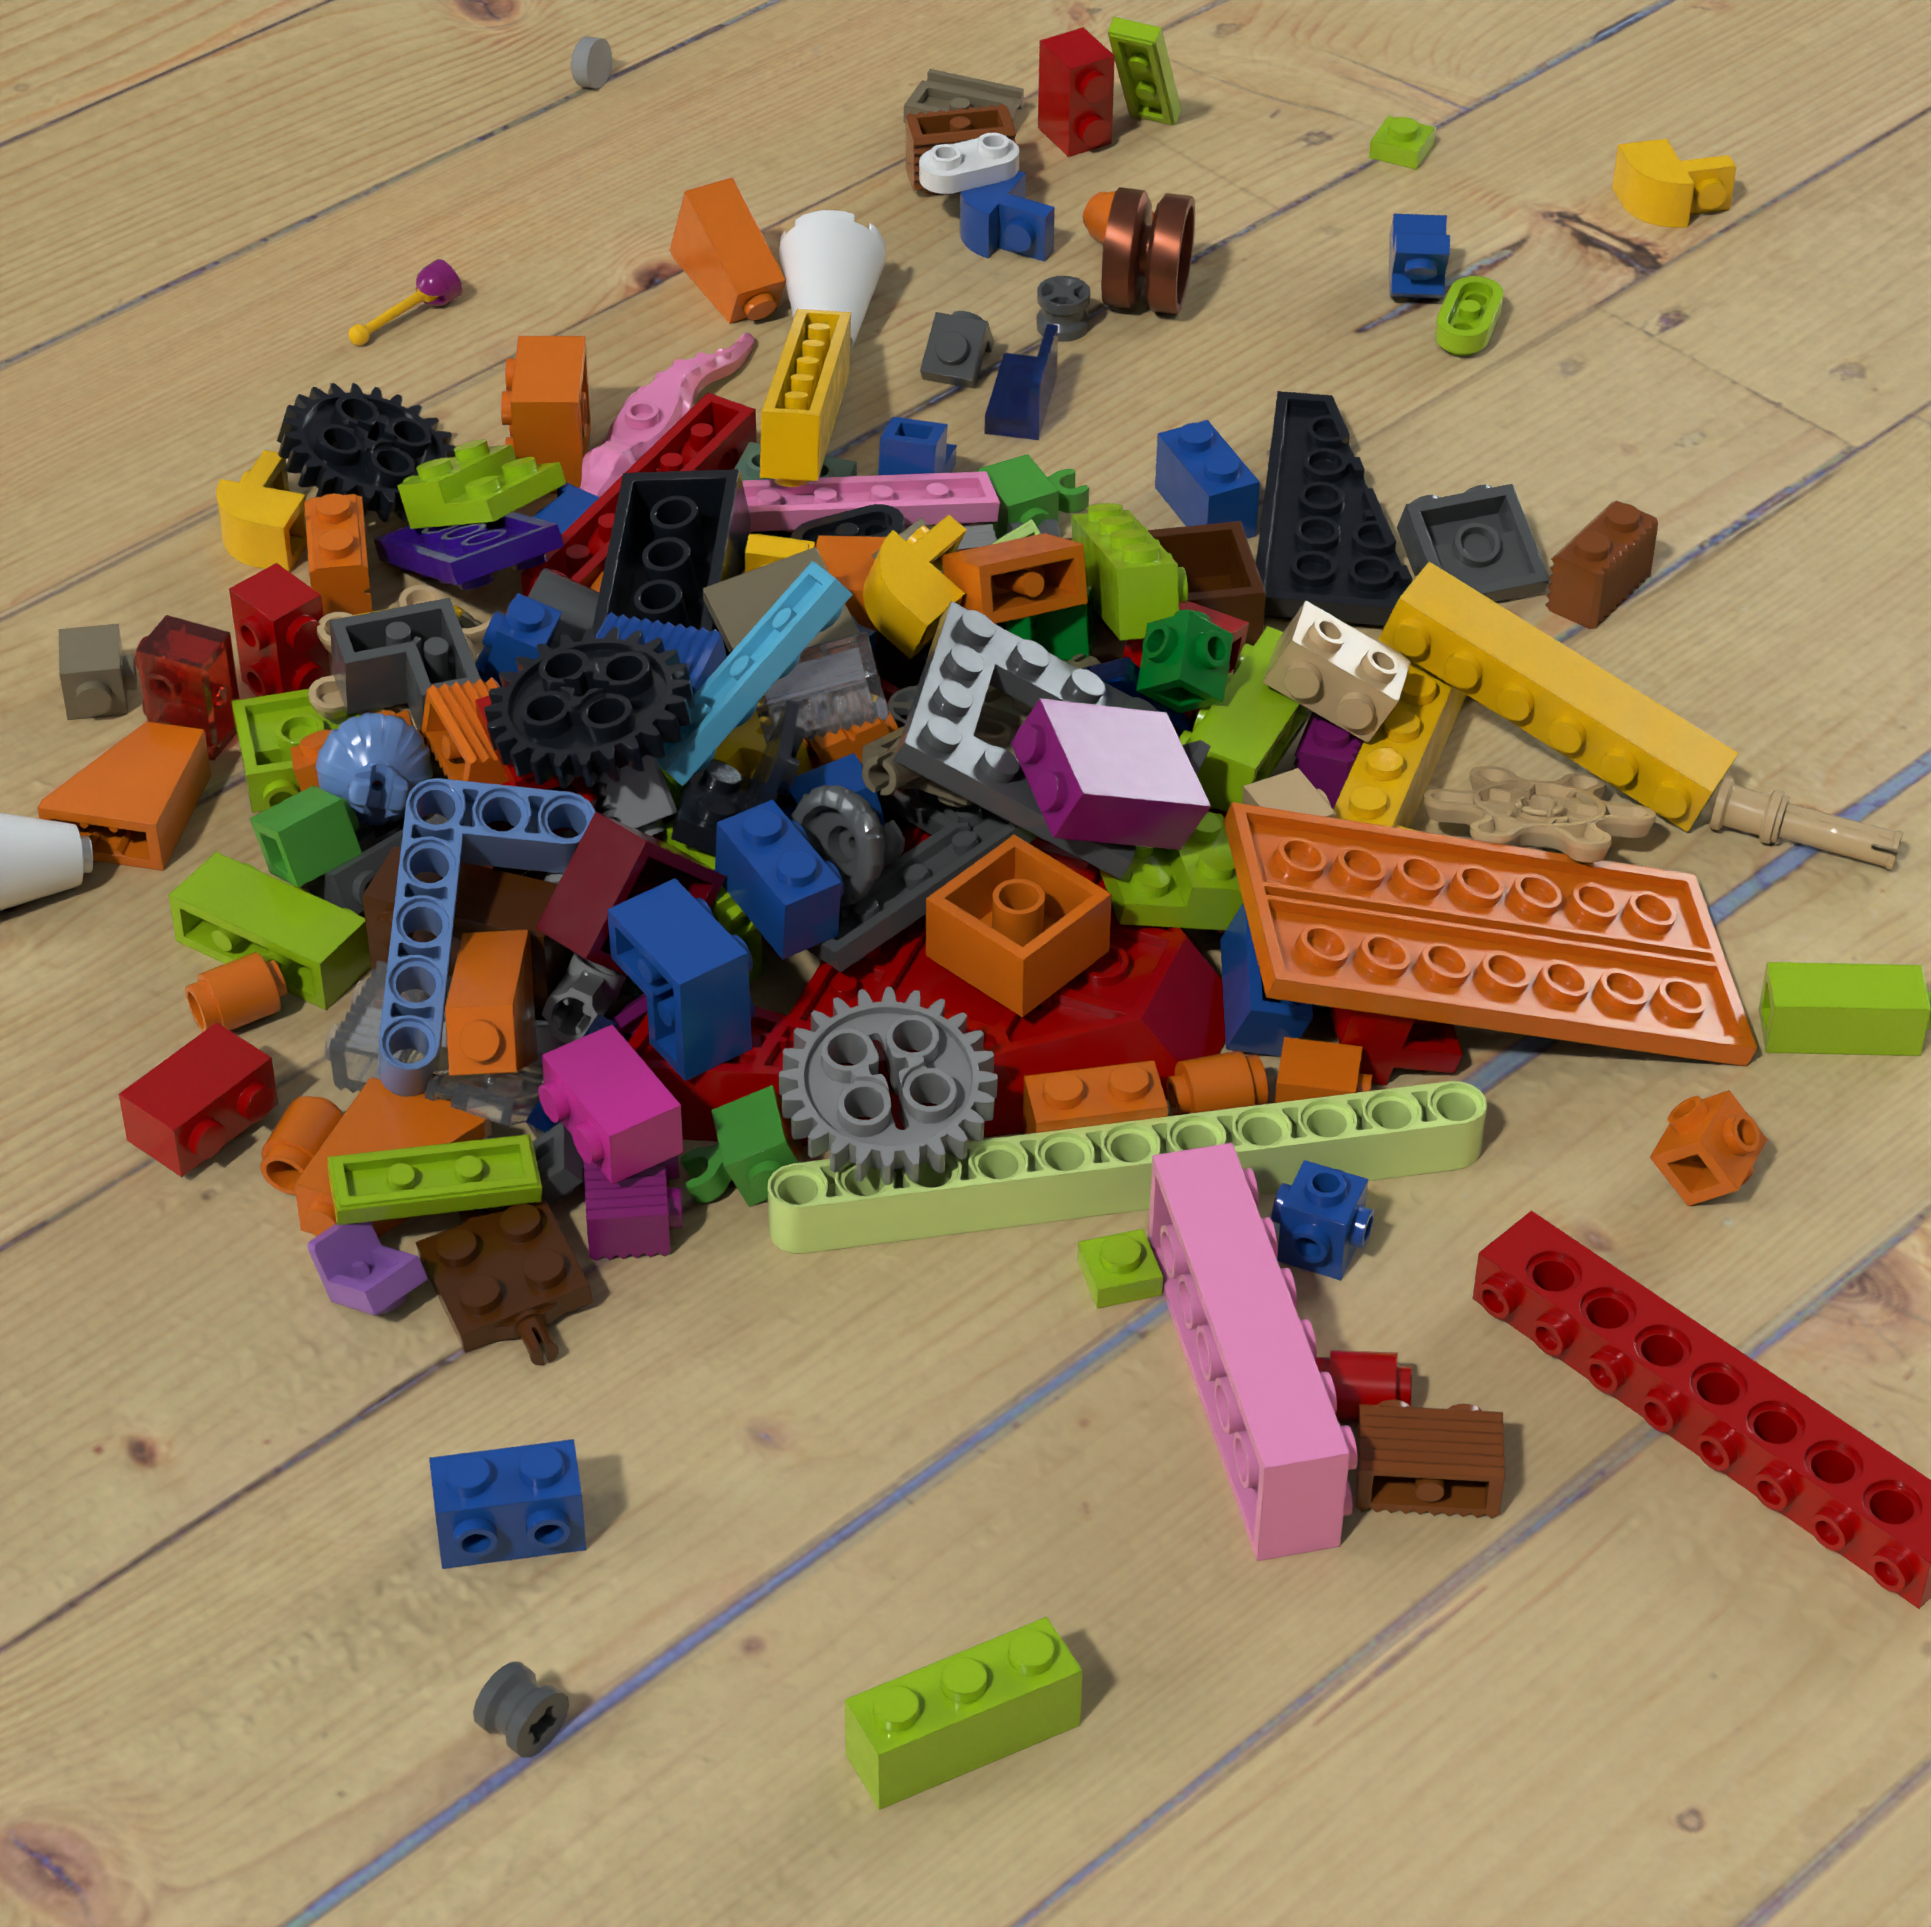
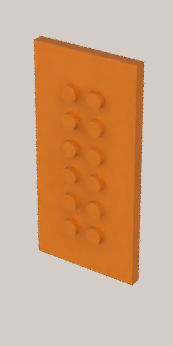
(1484, 935)

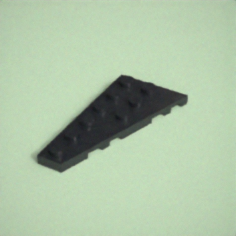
(1321, 522)

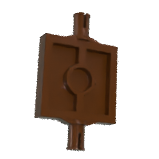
(505, 1276)

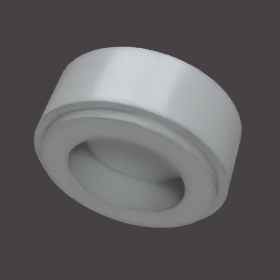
(591, 62)

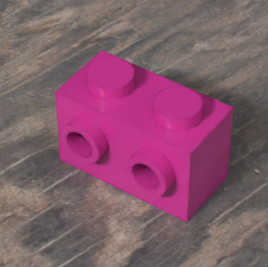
(611, 1104)

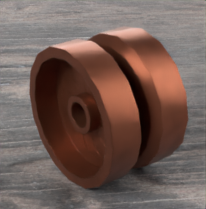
(1148, 250)

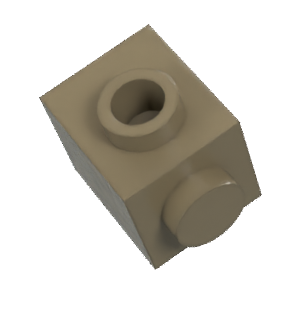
(95, 671)

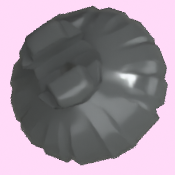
(850, 836)

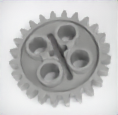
(946, 1071)

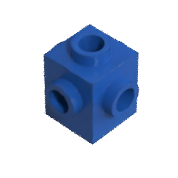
(1322, 1219)

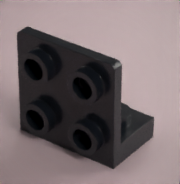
(724, 792)

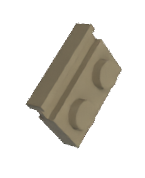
(955, 91)

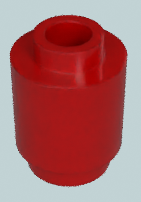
(1365, 1379)

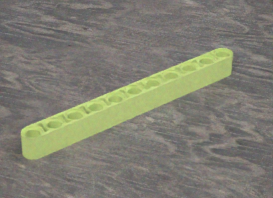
(1110, 1166)

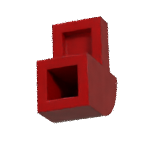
(1397, 1042)

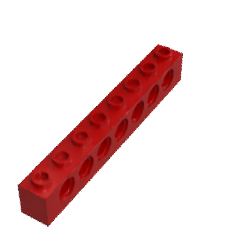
(1713, 1401)

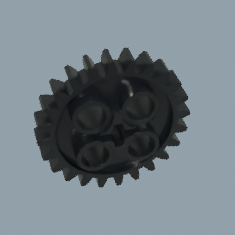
(359, 445)
(589, 707)

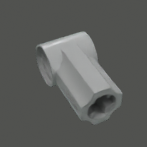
(580, 997)

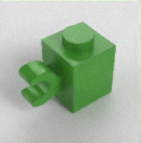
(1030, 494)
(307, 835)
(750, 1148)

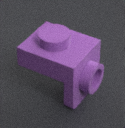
(362, 1271)

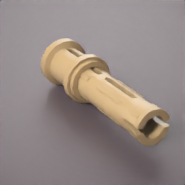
(1775, 818)

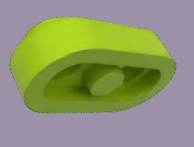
(1469, 315)

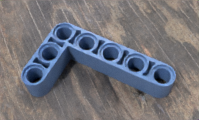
(433, 905)

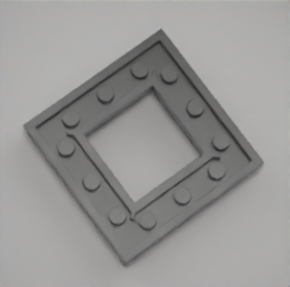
(940, 727)
(899, 895)

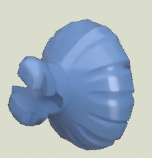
(371, 751)

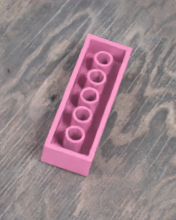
(1250, 1352)

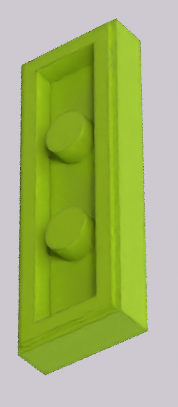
(1144, 70)
(434, 1179)

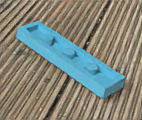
(753, 667)

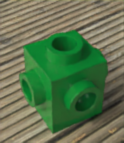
(1185, 661)

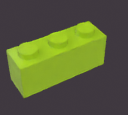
(238, 910)
(963, 1712)

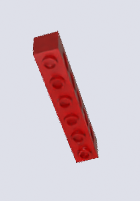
(704, 439)

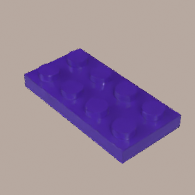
(471, 552)

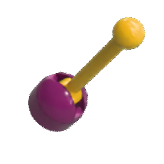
(435, 286)

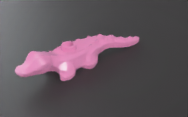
(655, 410)

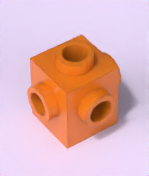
(1708, 1147)

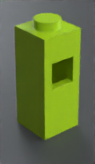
(1844, 1008)

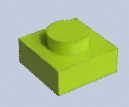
(1402, 142)
(1120, 1268)

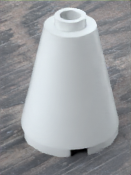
(832, 264)
(40, 858)

